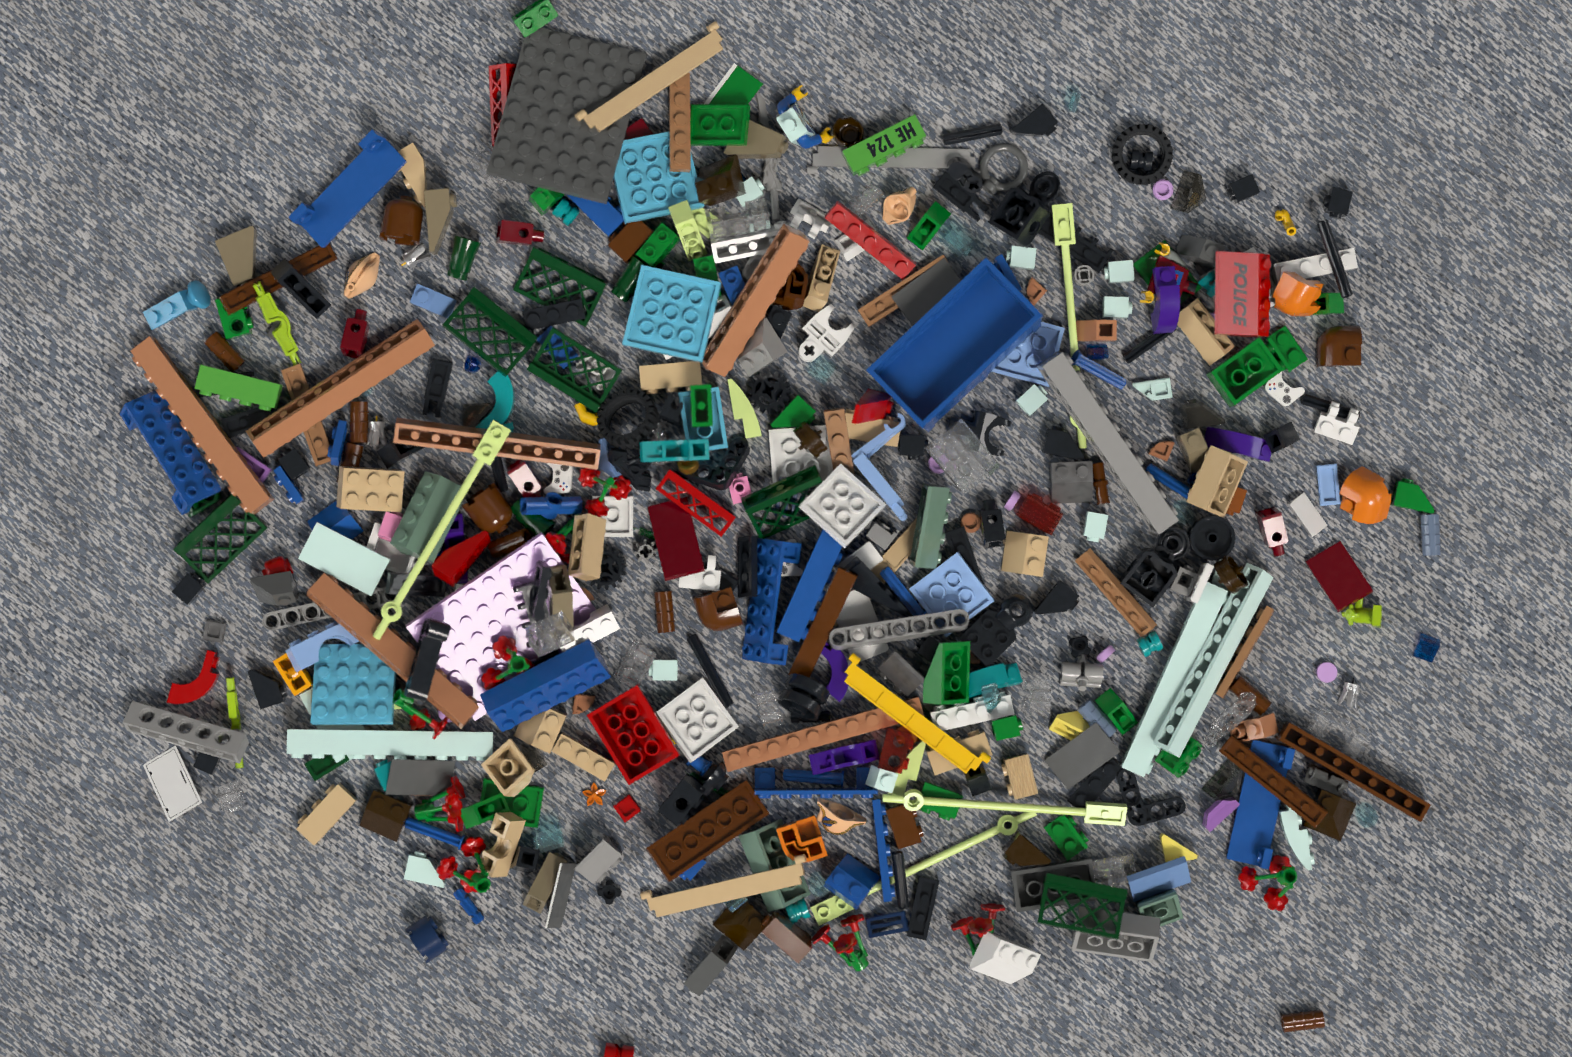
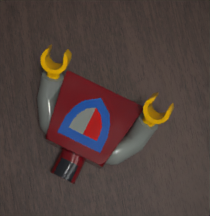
(1170, 258)

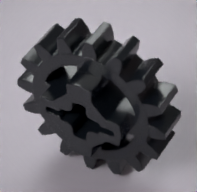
(762, 394)
(615, 576)

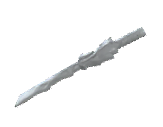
(770, 166)

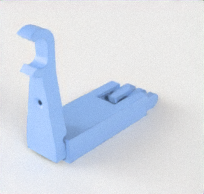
(871, 473)

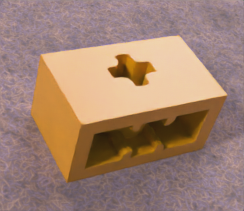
(296, 681)

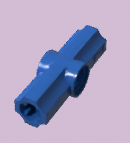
(550, 505)

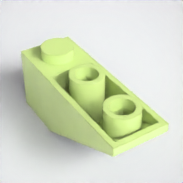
(687, 230)

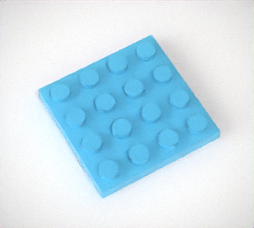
(645, 183)
(671, 313)
(351, 687)

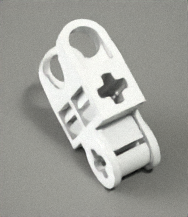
(818, 342)

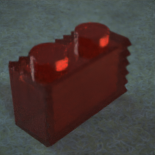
(1039, 514)

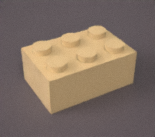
(1216, 481)
(370, 489)

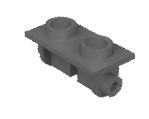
(1325, 780)

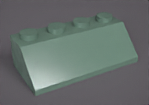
(424, 514)
(929, 526)
(766, 853)

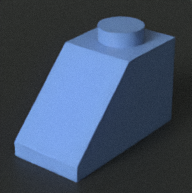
(433, 301)

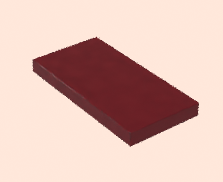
(675, 540)

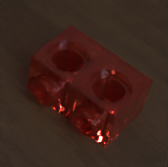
(890, 749)

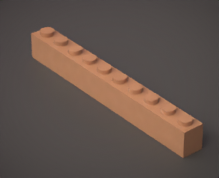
(340, 388)
(202, 425)
(515, 446)
(390, 648)
(811, 737)

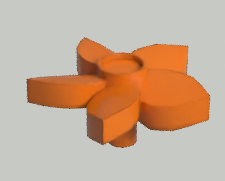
(594, 795)

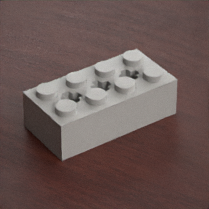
(1136, 938)

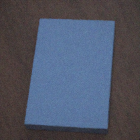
(1158, 879)

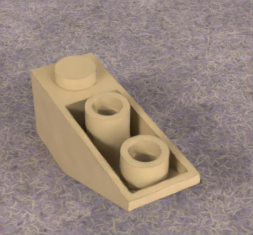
(414, 172)
(821, 278)

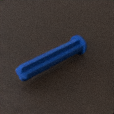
(1098, 370)
(1168, 480)
(901, 592)
(808, 777)
(435, 832)

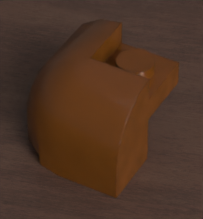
(793, 293)
(1340, 346)
(718, 610)

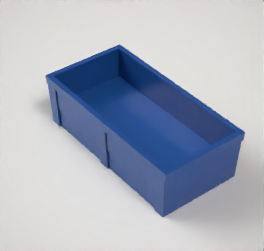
(956, 345)

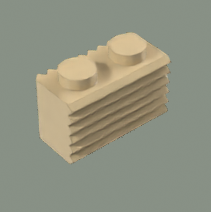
(1020, 776)

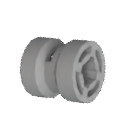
(1083, 275)

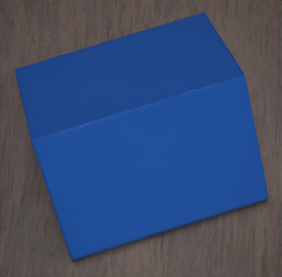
(338, 520)

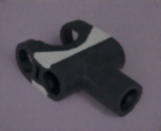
(981, 426)

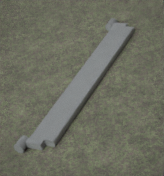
(913, 158)

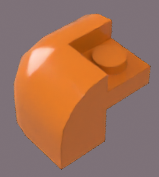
(1297, 295)
(1365, 496)
(802, 838)

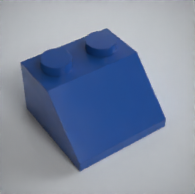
(851, 881)

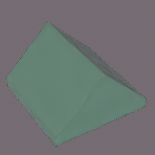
(1162, 905)

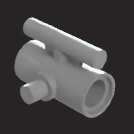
(1081, 674)

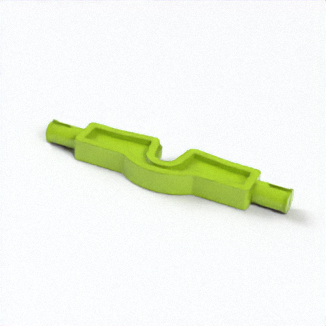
(272, 314)
(233, 709)

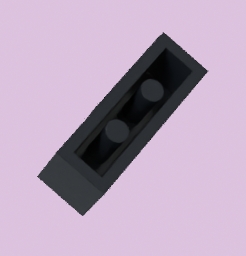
(300, 288)

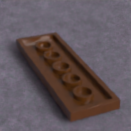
(707, 831)

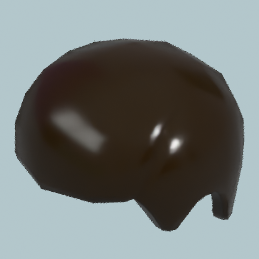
(847, 132)

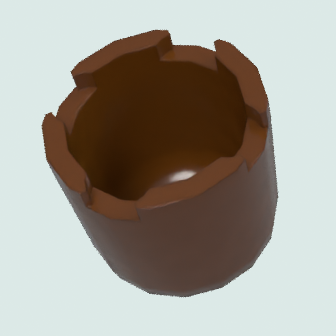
(402, 221)
(489, 509)

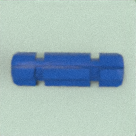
(468, 905)

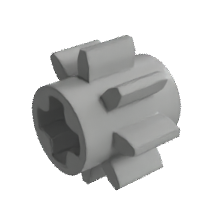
(642, 556)

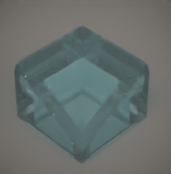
(990, 696)

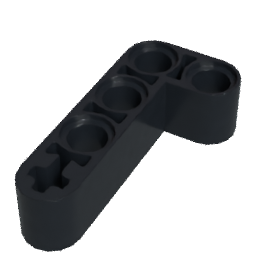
(426, 658)

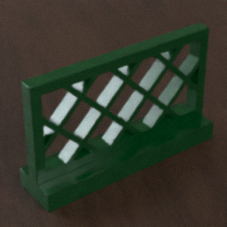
(566, 269)
(503, 322)
(569, 386)
(781, 492)
(204, 529)
(1083, 888)

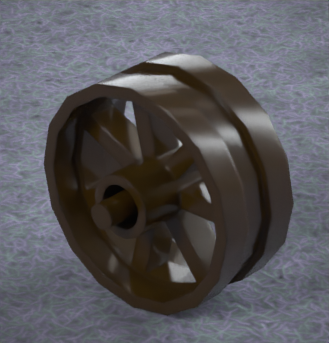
(810, 439)
(1230, 574)

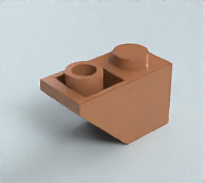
(1097, 330)
(1256, 728)

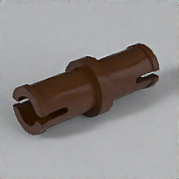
(1100, 483)

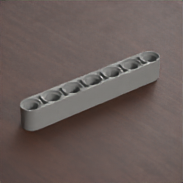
(302, 611)
(908, 624)

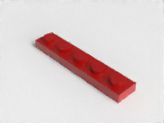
(870, 240)

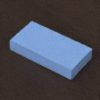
(1328, 484)

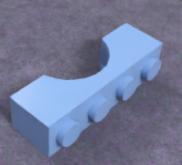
(305, 653)

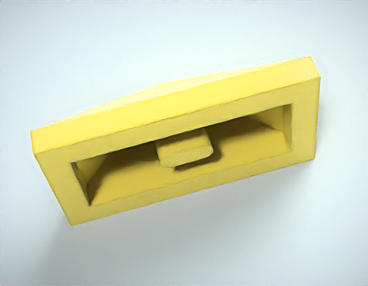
(1069, 725)
(1174, 850)

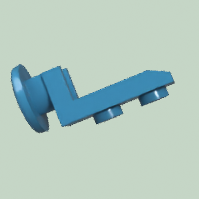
(179, 303)

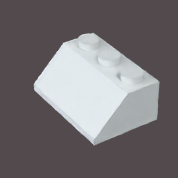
(1003, 959)

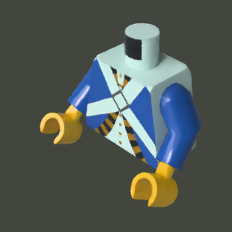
(796, 124)

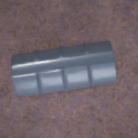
(1430, 535)
(1093, 715)

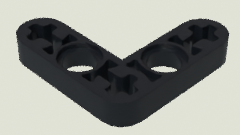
(716, 473)
(1145, 809)

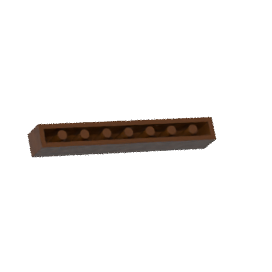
(1353, 771)

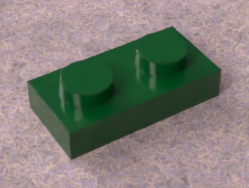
(321, 766)

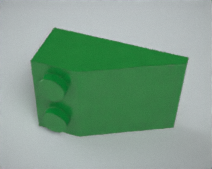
(1244, 372)
(948, 675)

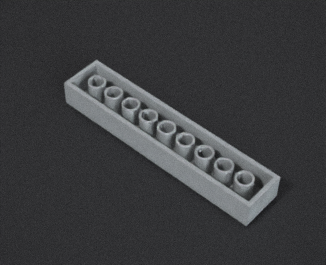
(1107, 442)

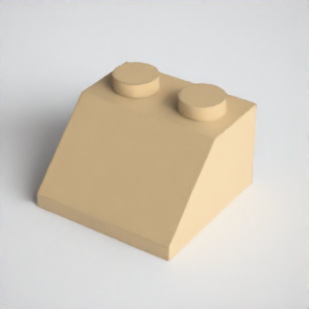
(1024, 553)
(542, 729)
(509, 769)

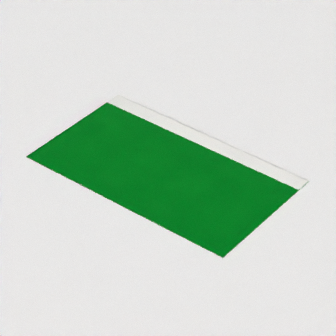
(735, 88)

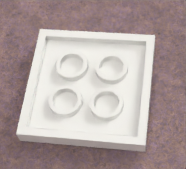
(789, 460)
(842, 505)
(696, 720)

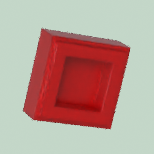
(627, 808)

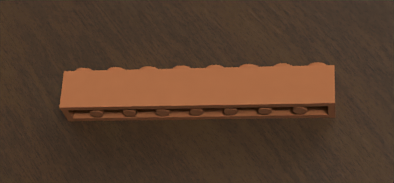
(755, 299)

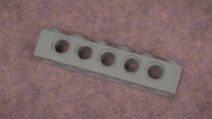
(232, 750)

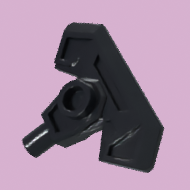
(631, 468)

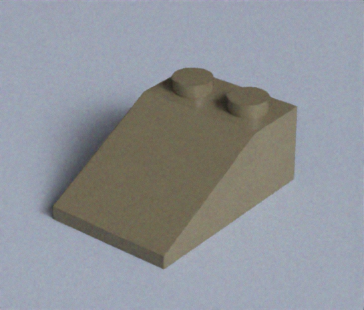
(439, 212)

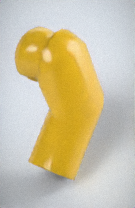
(1286, 221)
(585, 416)

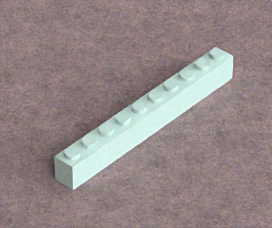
(1212, 662)
(1178, 666)
(389, 743)

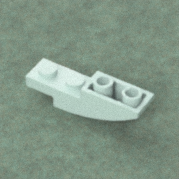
(1296, 837)

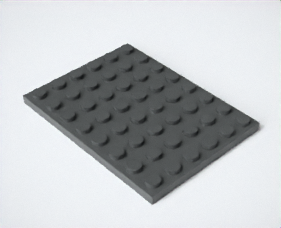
(538, 131)

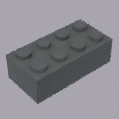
(1028, 882)

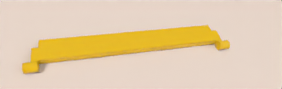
(911, 719)

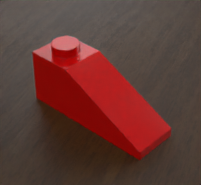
(872, 406)
(458, 559)

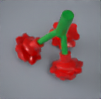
(618, 486)

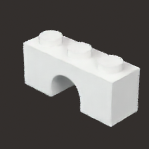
(596, 627)

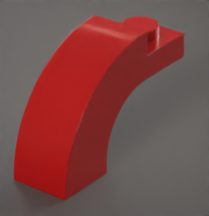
(200, 686)

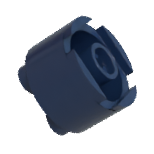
(426, 938)

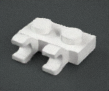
(805, 212)
(1336, 427)
(704, 580)

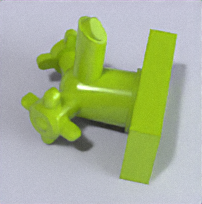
(1363, 615)

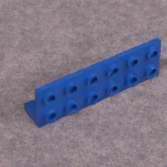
(350, 190)
(172, 449)
(763, 608)
(766, 786)
(1258, 810)

